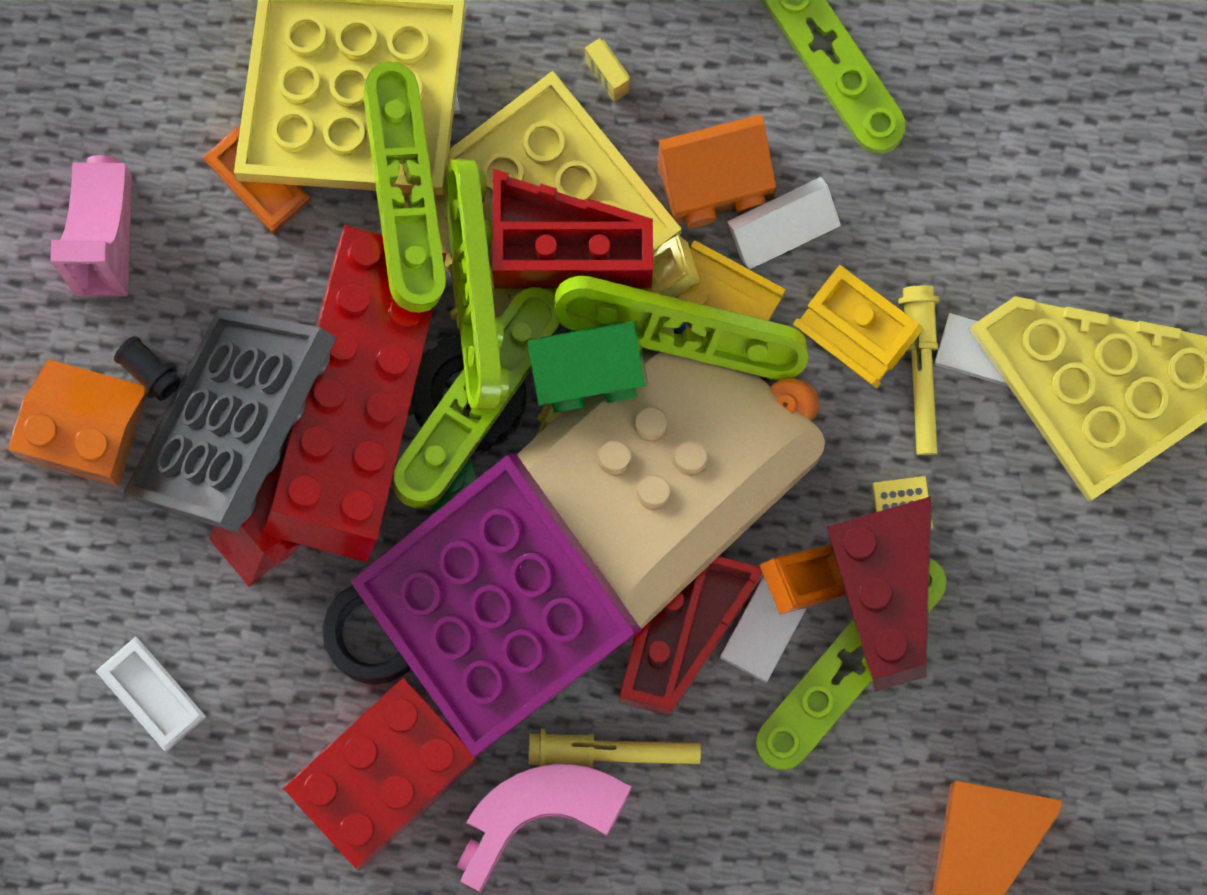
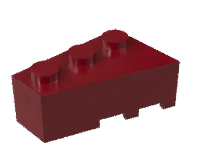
(886, 584)

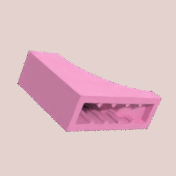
(97, 229)

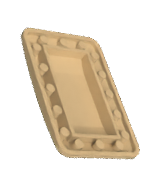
(670, 475)

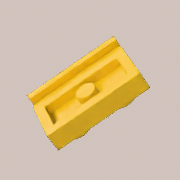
(731, 285)
(858, 326)

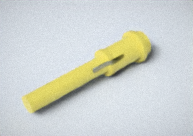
(920, 305)
(584, 750)

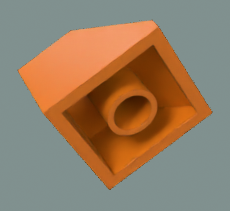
(716, 171)
(78, 422)

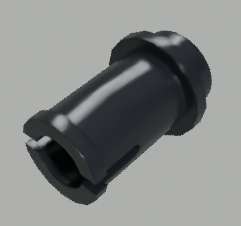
(148, 369)

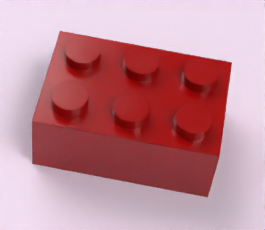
(380, 774)

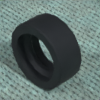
(342, 659)

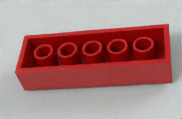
(355, 414)

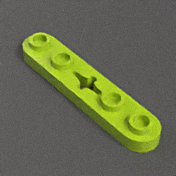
(850, 85)
(409, 233)
(479, 327)
(714, 336)
(449, 436)
(818, 703)

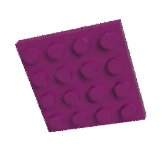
(495, 604)

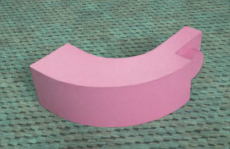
(538, 793)

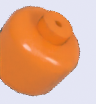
(799, 395)

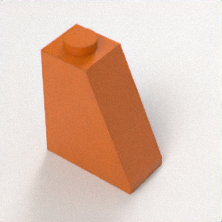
(989, 838)

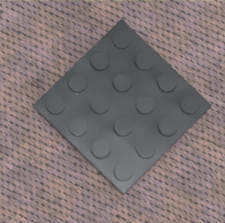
(230, 417)

